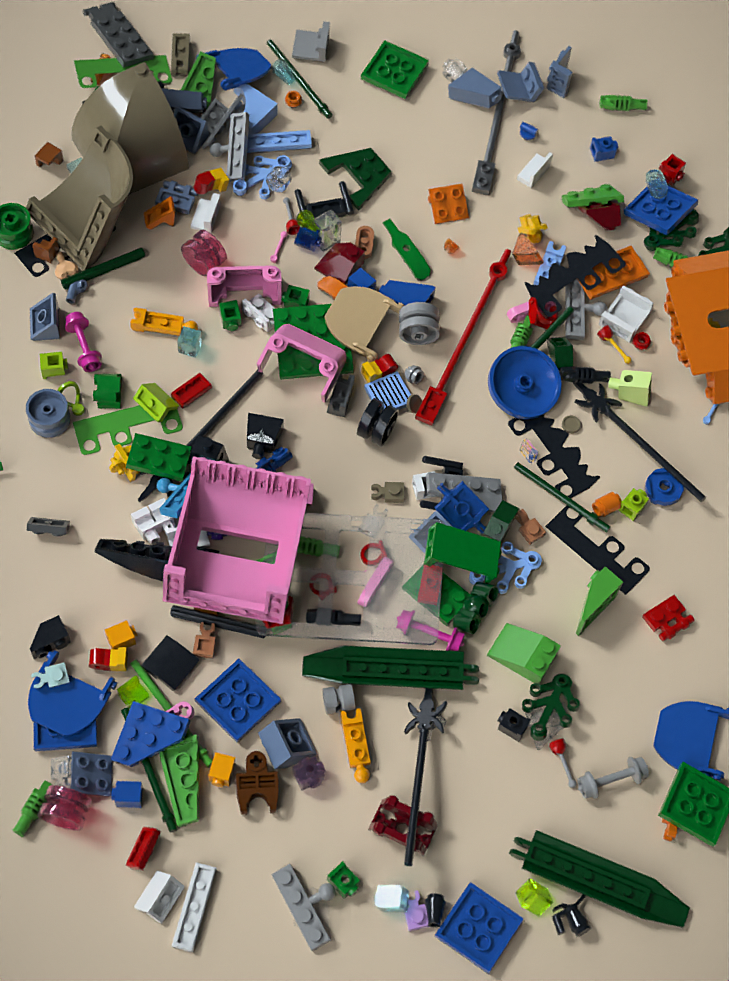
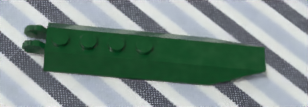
(390, 667)
(600, 879)

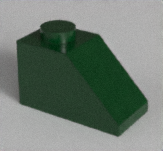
(560, 351)
(501, 521)

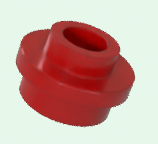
(641, 336)

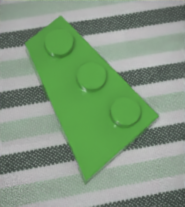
(201, 76)
(589, 195)

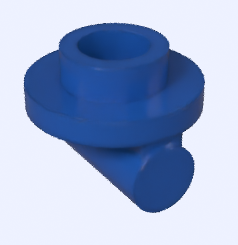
(528, 131)
(281, 456)

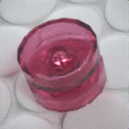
(203, 252)
(64, 807)

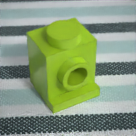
(53, 364)
(634, 503)

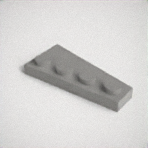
(485, 488)

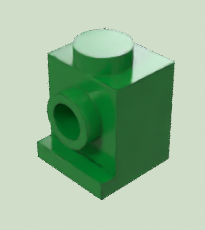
(295, 297)
(230, 315)
(343, 889)

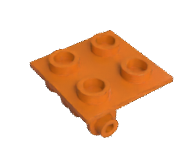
(448, 203)

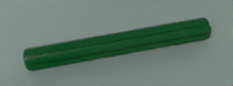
(104, 267)

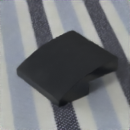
(170, 662)

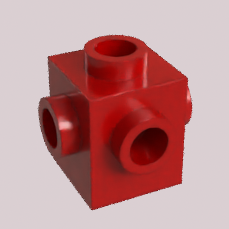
(673, 169)

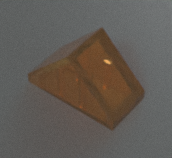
(525, 252)

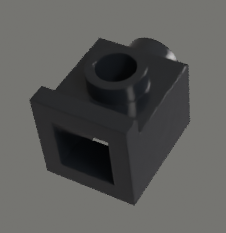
(513, 730)

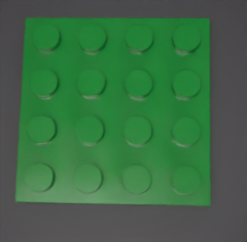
(311, 319)

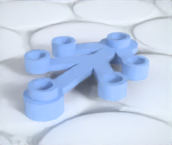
(240, 186)
(510, 566)

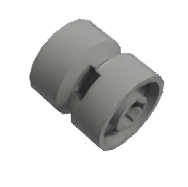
(338, 699)

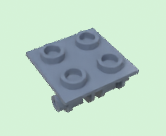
(91, 773)

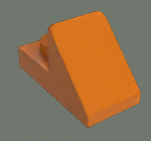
(160, 213)

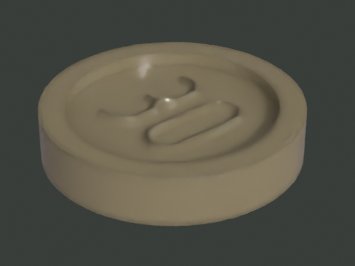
(414, 403)
(571, 424)

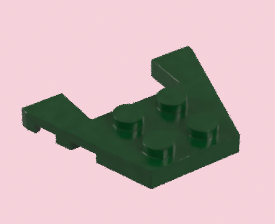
(364, 168)

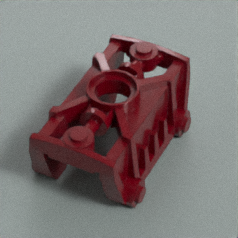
(402, 814)

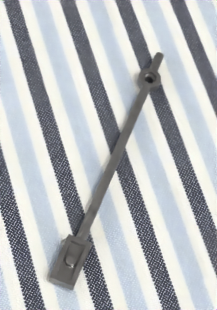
(485, 168)

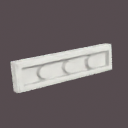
(194, 907)

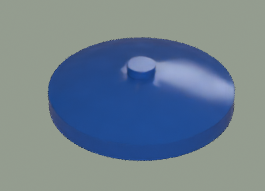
(524, 382)

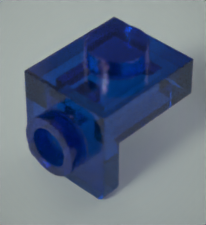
(308, 239)

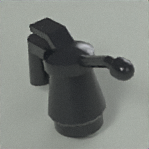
(578, 922)

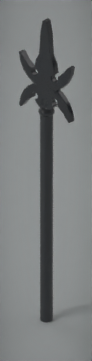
(600, 403)
(211, 423)
(425, 719)

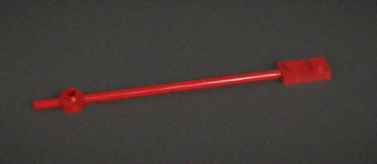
(436, 396)

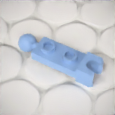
(551, 256)

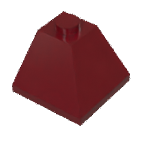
(604, 215)
(341, 261)

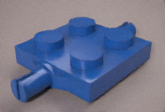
(461, 507)

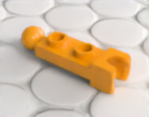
(159, 322)
(356, 745)

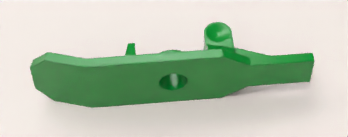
(412, 257)

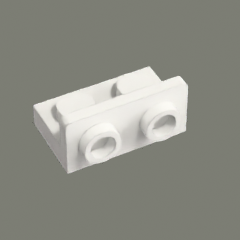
(260, 311)

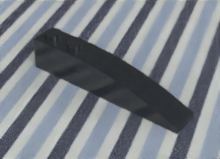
(139, 557)

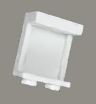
(626, 313)

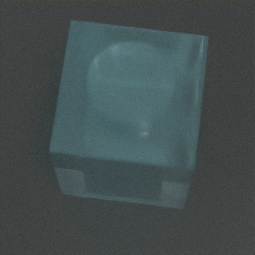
(189, 341)
(391, 898)

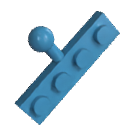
(173, 505)

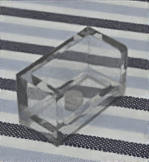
(331, 229)

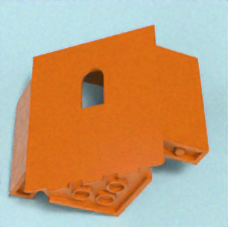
(693, 293)

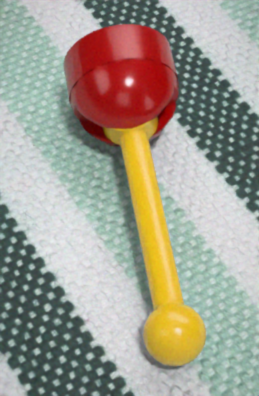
(606, 335)

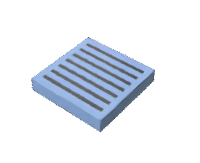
(389, 390)

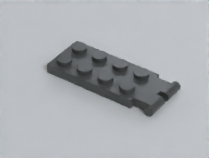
(118, 34)

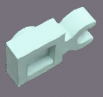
(54, 675)

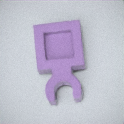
(416, 914)

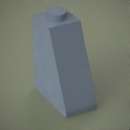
(475, 89)
(187, 100)

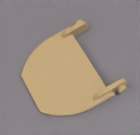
(356, 317)

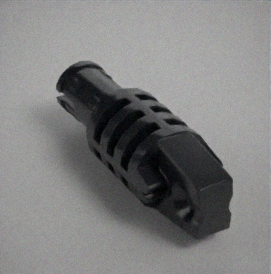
(584, 375)
(337, 618)

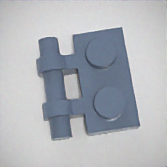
(182, 201)

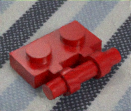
(664, 613)

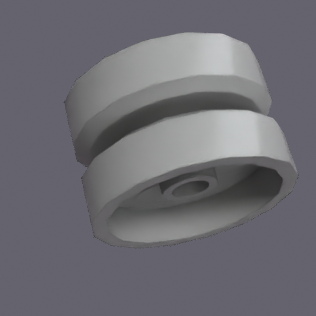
(419, 323)

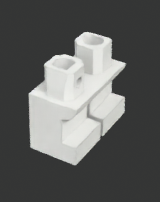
(151, 522)

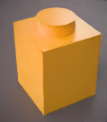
(121, 635)
(221, 770)

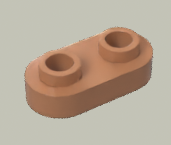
(365, 243)

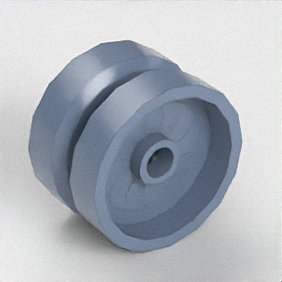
(48, 413)

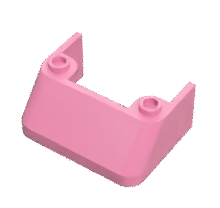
(331, 356)

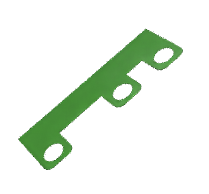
(90, 67)
(118, 422)

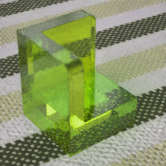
(132, 691)
(534, 897)

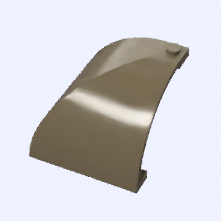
(140, 120)
(88, 201)

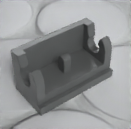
(341, 396)

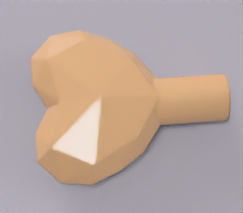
(64, 267)

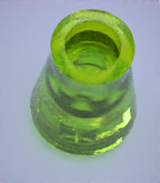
(306, 220)

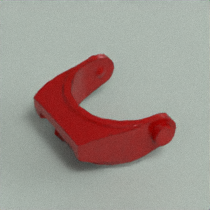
(536, 317)
(287, 617)

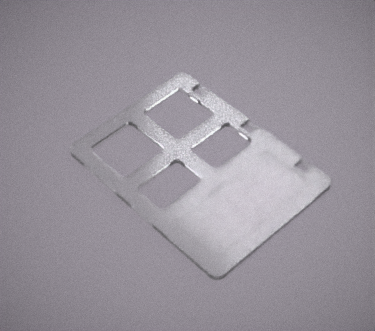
(399, 589)

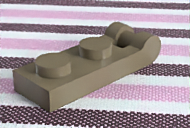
(180, 53)

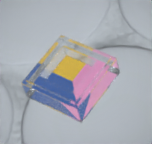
(528, 451)

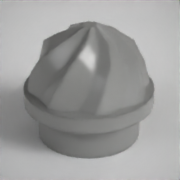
(414, 374)

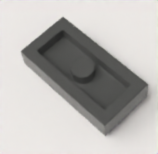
(45, 525)

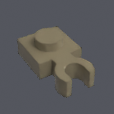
(392, 492)

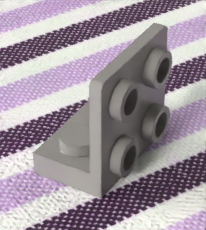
(311, 44)

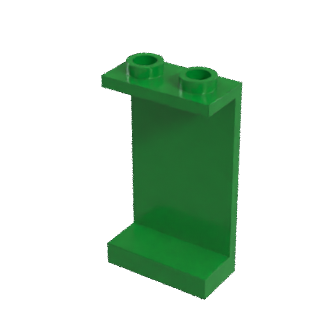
(463, 550)

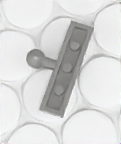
(237, 146)
(576, 321)
(302, 905)

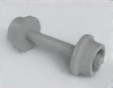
(636, 768)

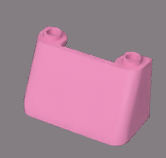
(244, 278)

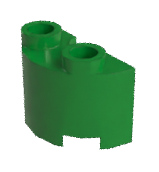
(108, 391)

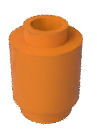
(607, 504)

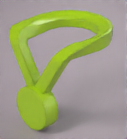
(77, 409)

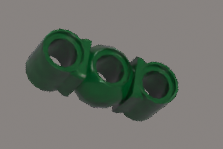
(475, 607)

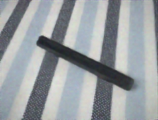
(219, 621)

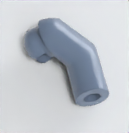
(75, 289)

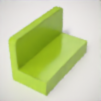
(155, 401)

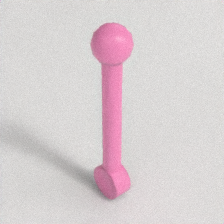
(273, 258)

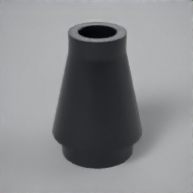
(435, 907)

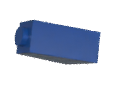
(408, 292)

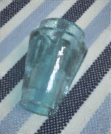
(283, 71)

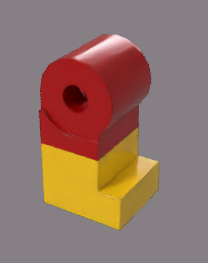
(211, 181)
(378, 368)
(108, 659)

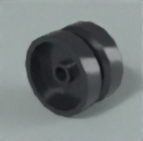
(377, 422)

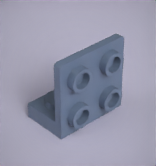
(559, 75)
(523, 85)

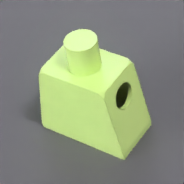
(633, 386)

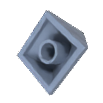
(192, 129)
(45, 319)

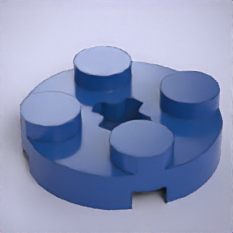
(658, 495)

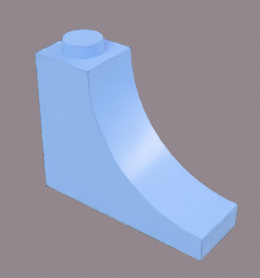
(258, 106)

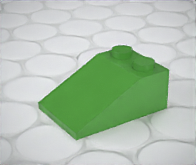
(601, 592)
(524, 652)

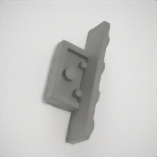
(215, 116)

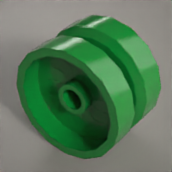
(15, 226)

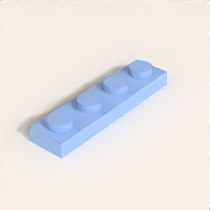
(279, 141)

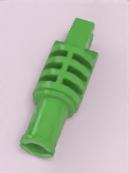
(622, 103)
(667, 256)
(522, 333)
(312, 546)
(31, 809)

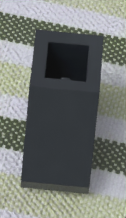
(49, 636)

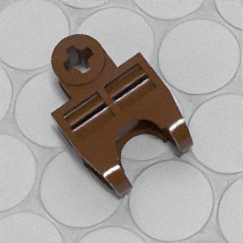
(257, 783)

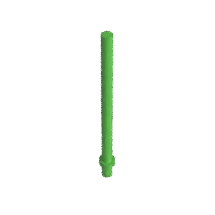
(203, 752)

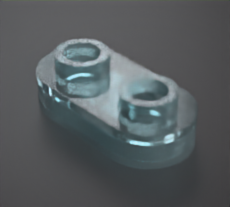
(656, 184)

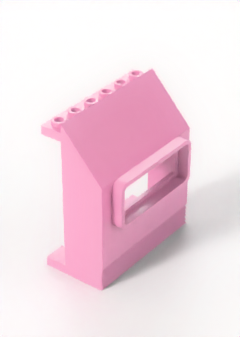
(242, 505)

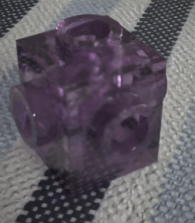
(309, 773)

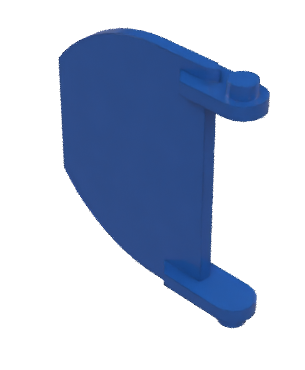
(240, 66)
(69, 706)
(687, 735)

